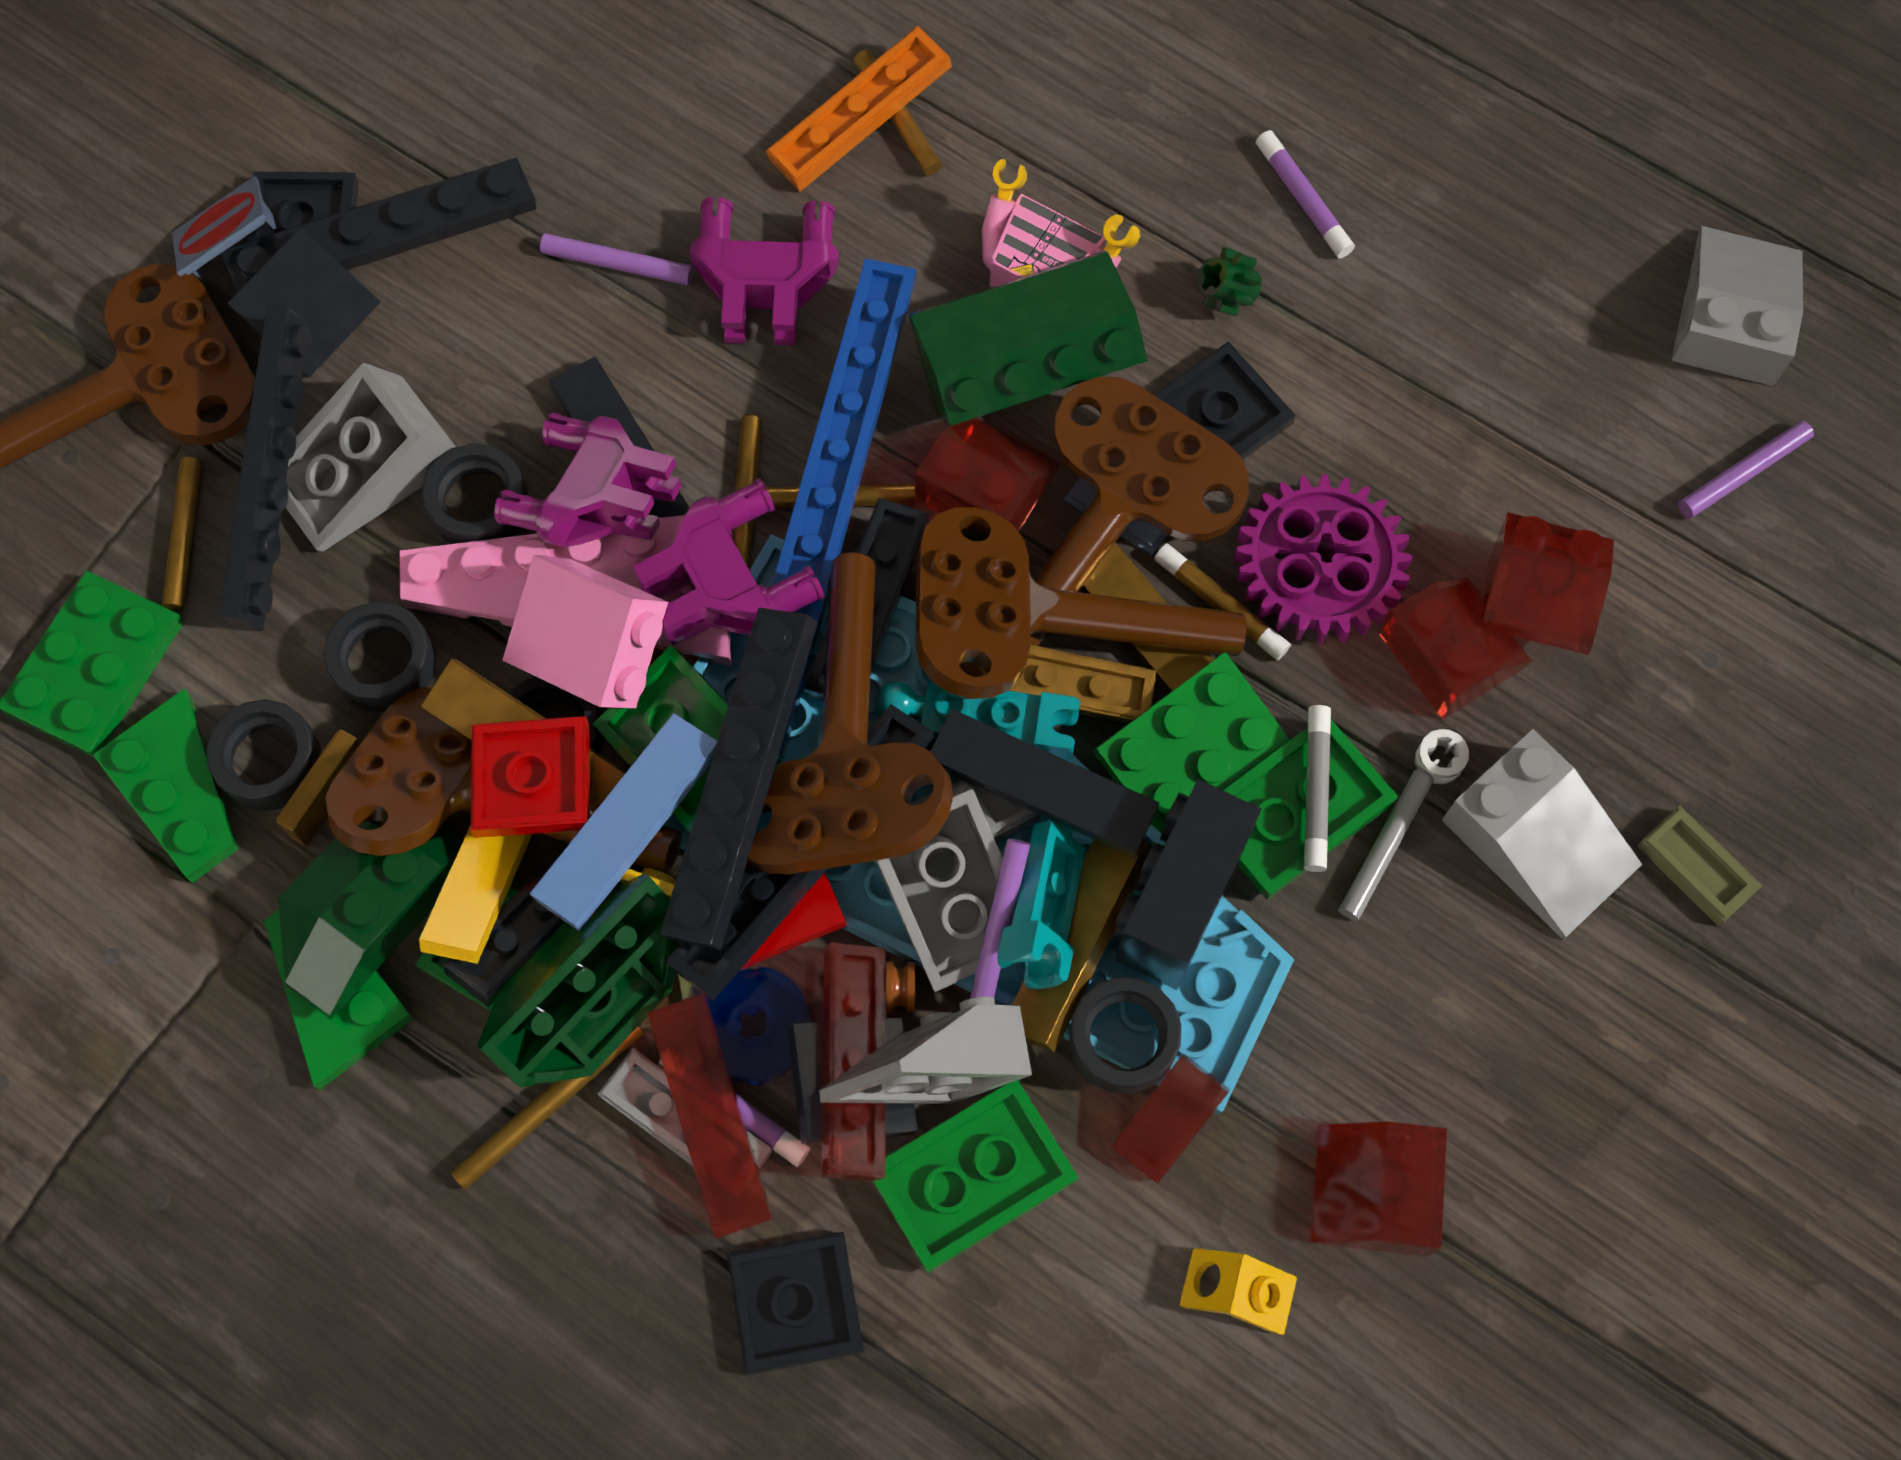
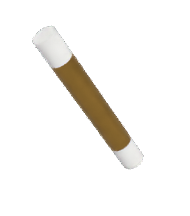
(1221, 600)

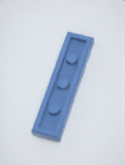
(625, 822)

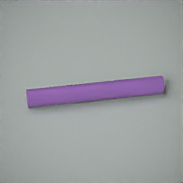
(616, 259)
(1745, 469)
(1000, 916)

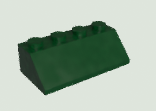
(1027, 338)

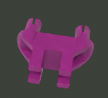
(764, 272)
(602, 491)
(721, 583)

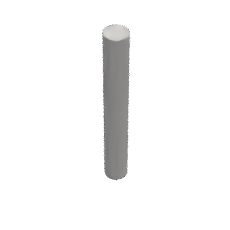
(1386, 845)

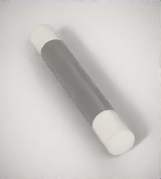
(1317, 788)

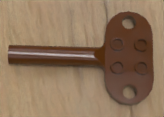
(167, 355)
(1144, 467)
(984, 606)
(416, 775)
(850, 796)

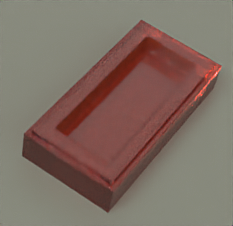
(1170, 1118)

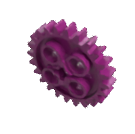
(1324, 602)

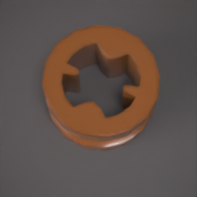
(900, 986)

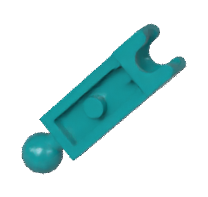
(1012, 712)
(1045, 907)

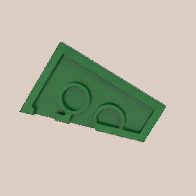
(168, 783)
(352, 1033)

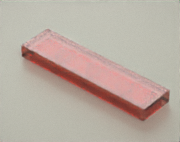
(852, 1031)
(710, 1116)

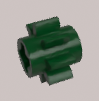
(1229, 281)

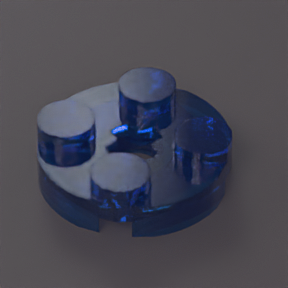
(751, 991)

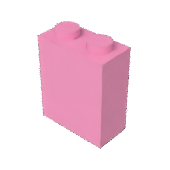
(585, 632)

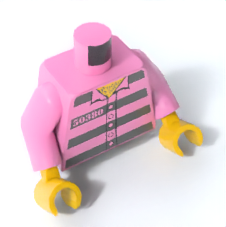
(1030, 237)

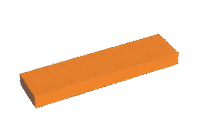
(858, 108)

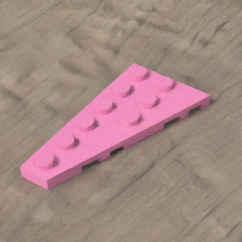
(490, 575)

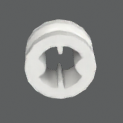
(1452, 742)

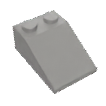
(1741, 307)
(361, 455)
(1543, 834)
(948, 890)
(941, 1059)

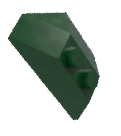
(355, 911)
(583, 990)

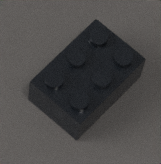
(1183, 882)

